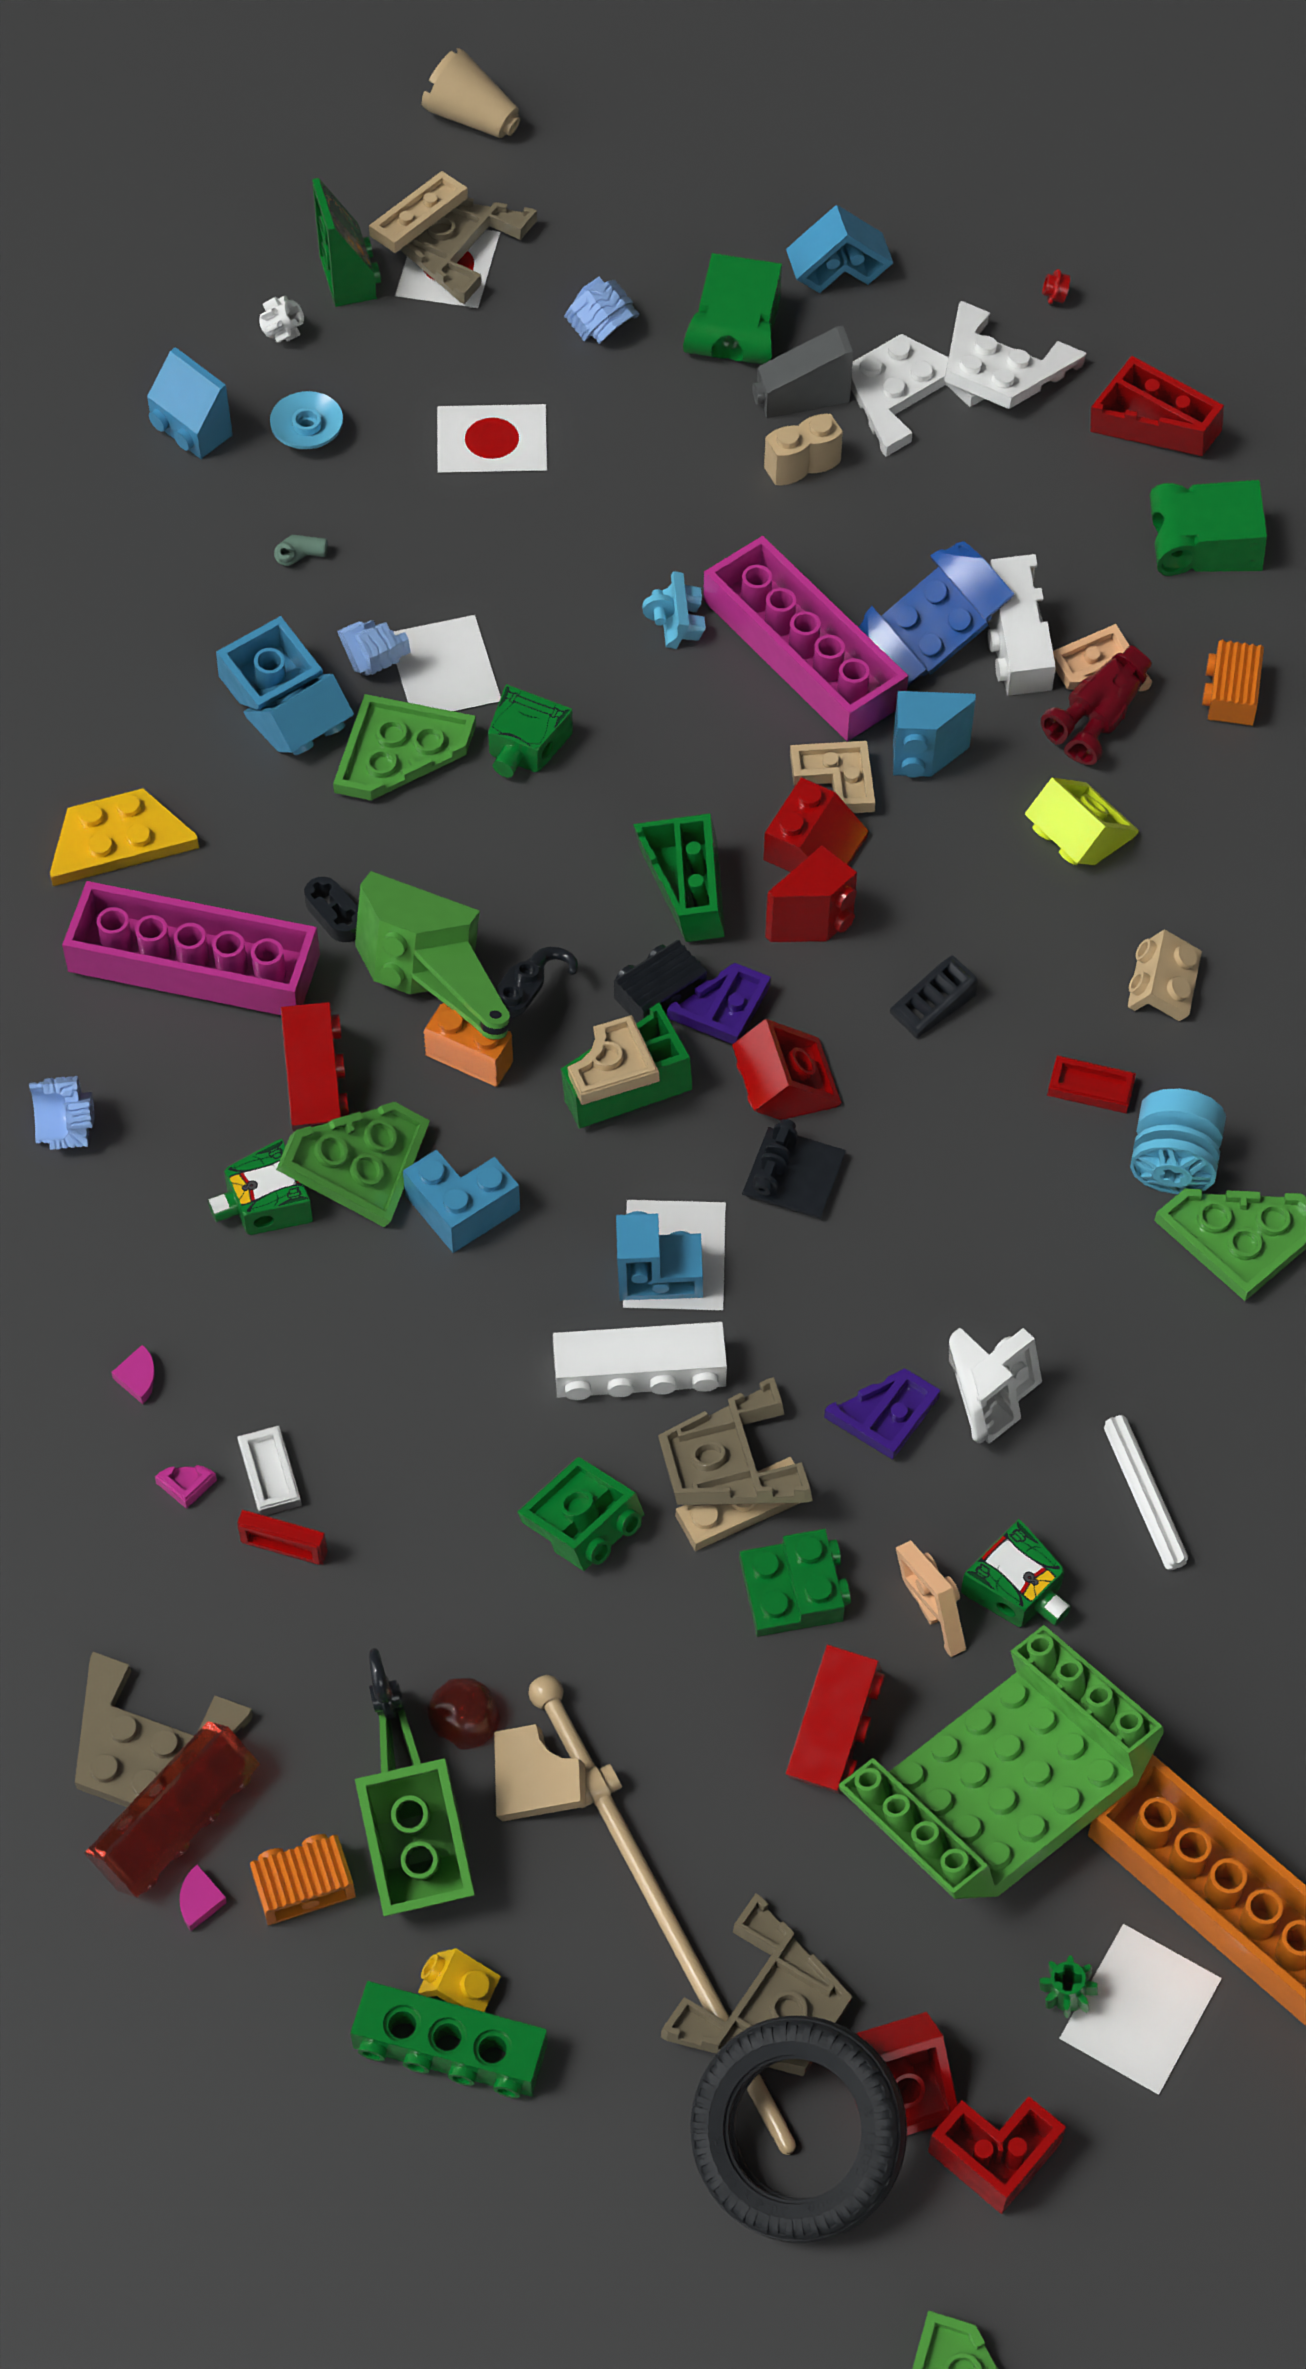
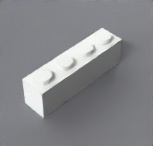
(639, 1360)

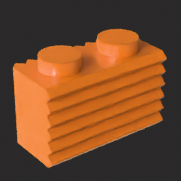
(1234, 683)
(463, 1047)
(302, 1878)

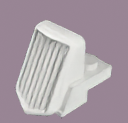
(994, 1381)

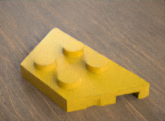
(117, 835)

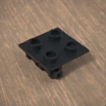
(793, 1171)

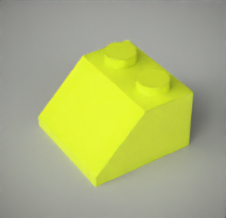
(1079, 821)

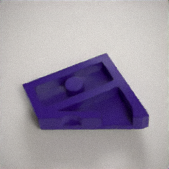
(723, 1004)
(886, 1412)

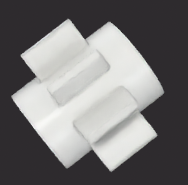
(281, 319)

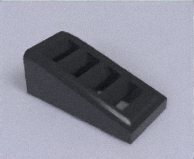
(952, 979)

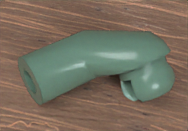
(297, 547)

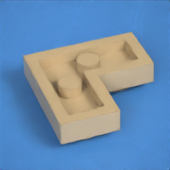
(837, 763)

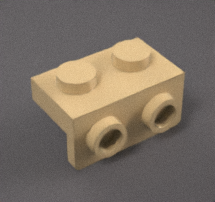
(1165, 975)

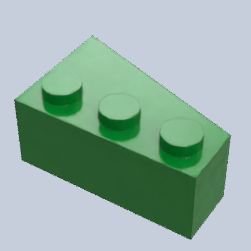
(687, 871)
(669, 1059)

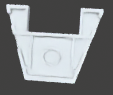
(999, 371)
(895, 379)

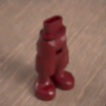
(1100, 698)

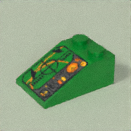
(343, 250)

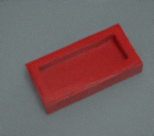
(1091, 1084)
(282, 1537)

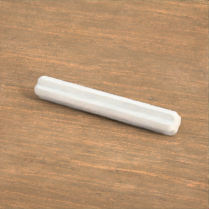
(1146, 1492)

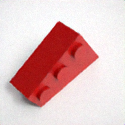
(1156, 410)
(313, 1064)
(835, 1719)

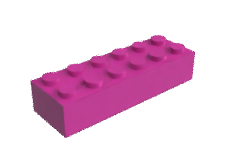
(804, 637)
(190, 948)

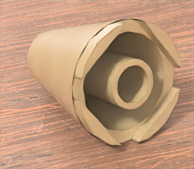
(470, 97)

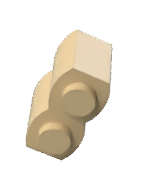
(803, 449)

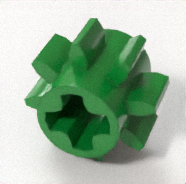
(1068, 2000)

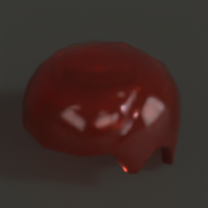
(464, 1713)

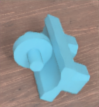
(671, 609)

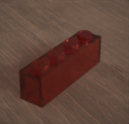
(173, 1809)

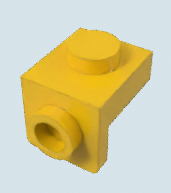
(458, 1980)

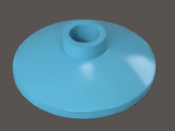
(306, 420)

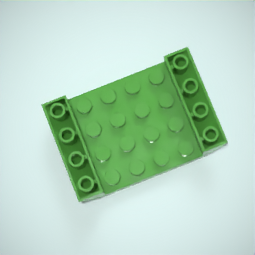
(1012, 1772)

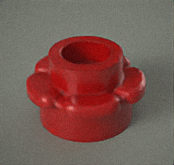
(1056, 286)

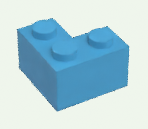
(838, 245)
(460, 1206)
(655, 1263)

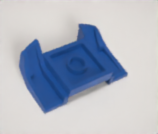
(939, 612)

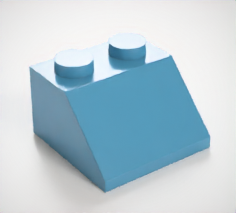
(190, 405)
(266, 665)
(302, 715)
(930, 731)

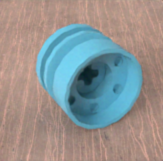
(1178, 1140)

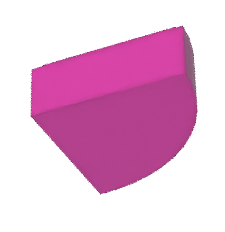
(136, 1374)
(186, 1483)
(199, 1898)

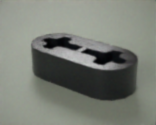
(327, 913)

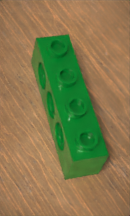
(387, 2007)

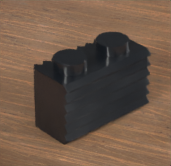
(662, 978)

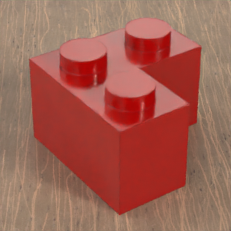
(994, 2160)

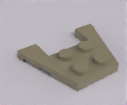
(452, 236)
(713, 1461)
(126, 1751)
(786, 1986)

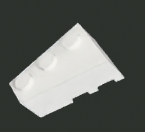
(1019, 631)

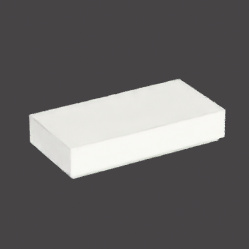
(269, 1471)

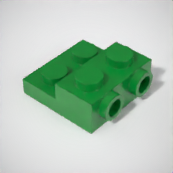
(583, 1513)
(794, 1583)

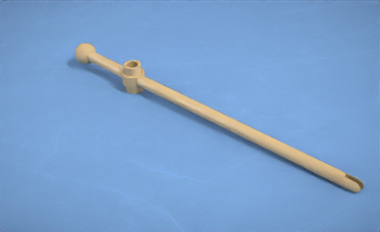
(547, 1694)

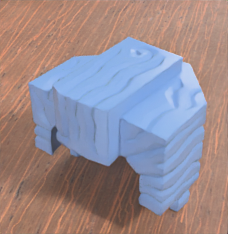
(600, 309)
(373, 646)
(62, 1112)

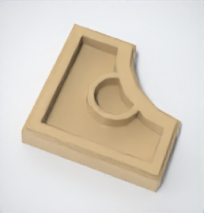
(614, 1064)
(532, 1778)

